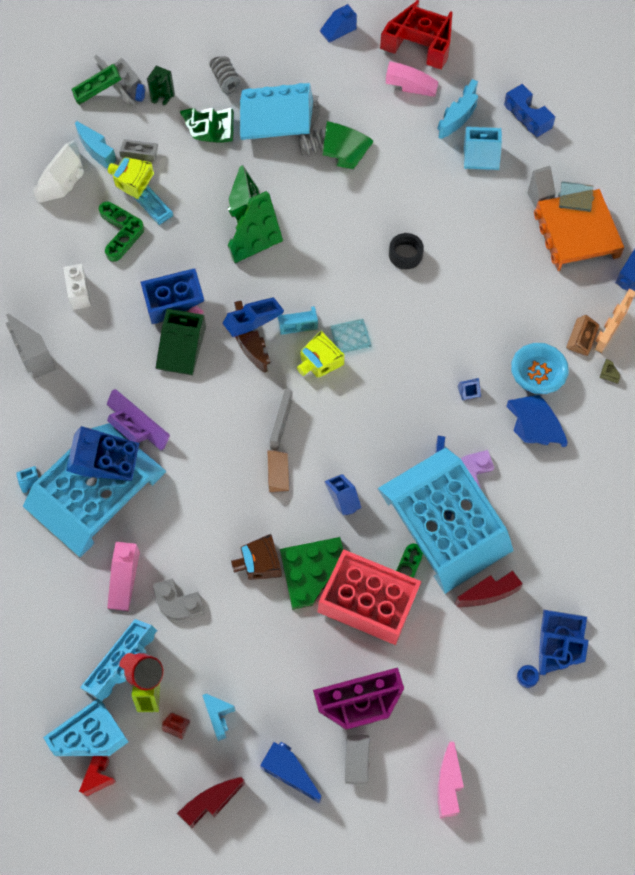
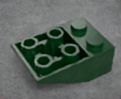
(180, 341)

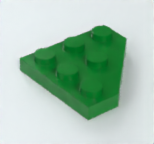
(255, 229)
(309, 569)

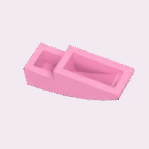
(411, 79)
(449, 782)

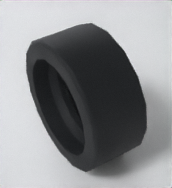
(406, 239)

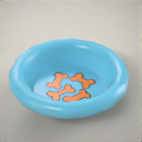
(539, 368)

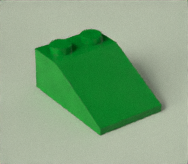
(241, 192)

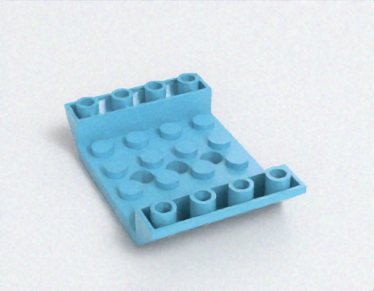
(77, 510)
(457, 546)

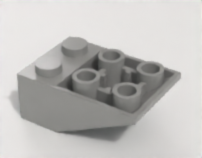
(30, 348)

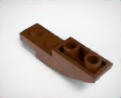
(253, 345)

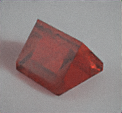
(175, 725)

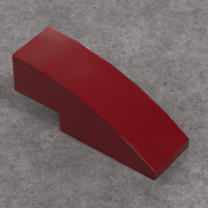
(490, 591)
(210, 801)

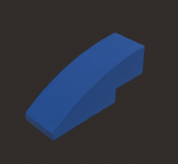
(252, 316)

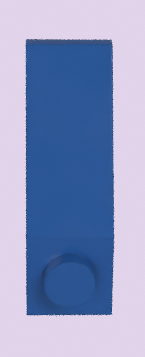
(285, 767)

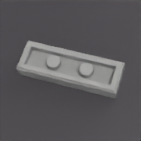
(281, 419)

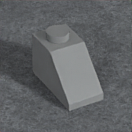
(541, 185)

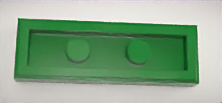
(96, 84)

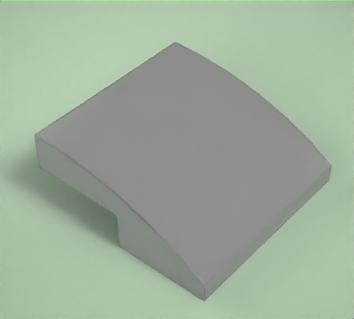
(138, 150)

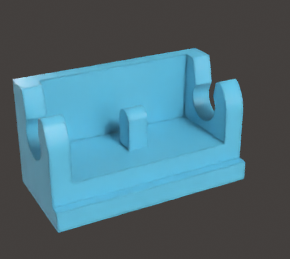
(298, 322)

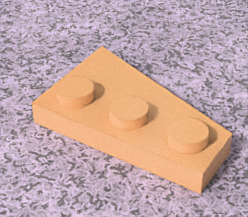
(613, 323)

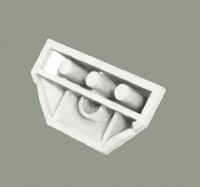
(60, 174)

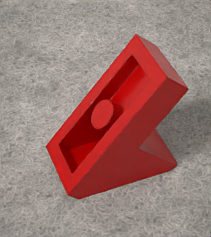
(94, 779)

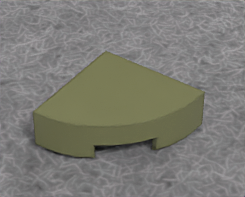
(610, 372)

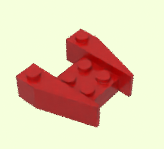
(422, 28)

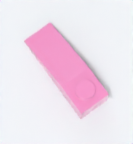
(122, 575)

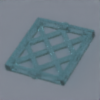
(355, 329)

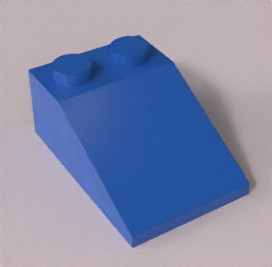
(173, 291)

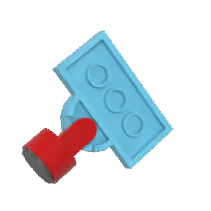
(126, 662)

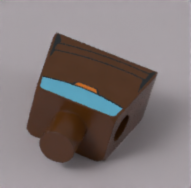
(259, 559)

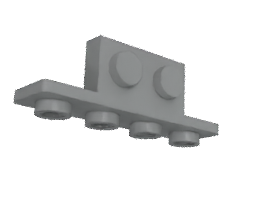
(128, 82)

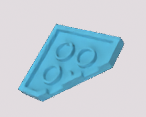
(87, 733)

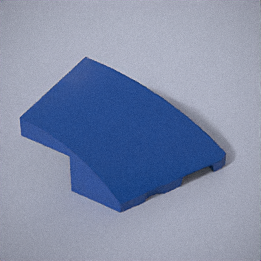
(536, 421)
(561, 641)

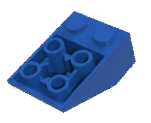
(102, 455)

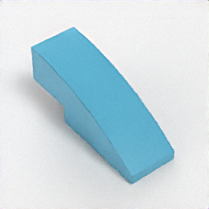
(95, 145)

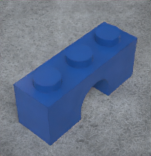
(536, 120)

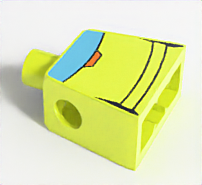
(131, 176)
(320, 356)

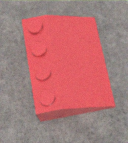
(368, 597)

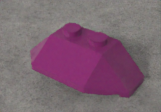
(360, 699)

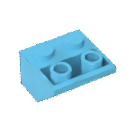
(482, 148)

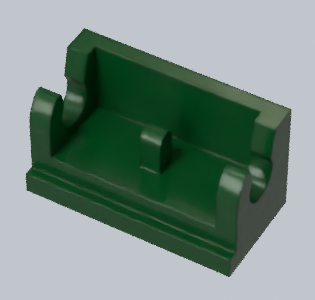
(160, 85)

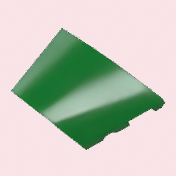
(210, 124)
(345, 144)

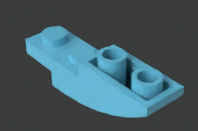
(459, 112)

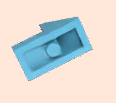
(216, 709)

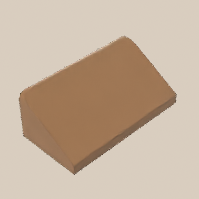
(583, 335)
(278, 471)

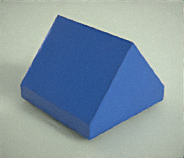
(469, 389)

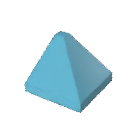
(27, 478)

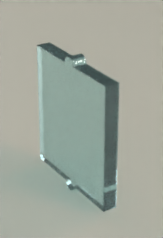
(576, 196)

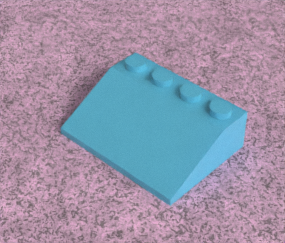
(276, 111)

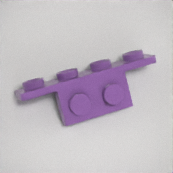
(133, 422)

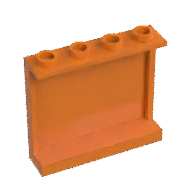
(576, 233)

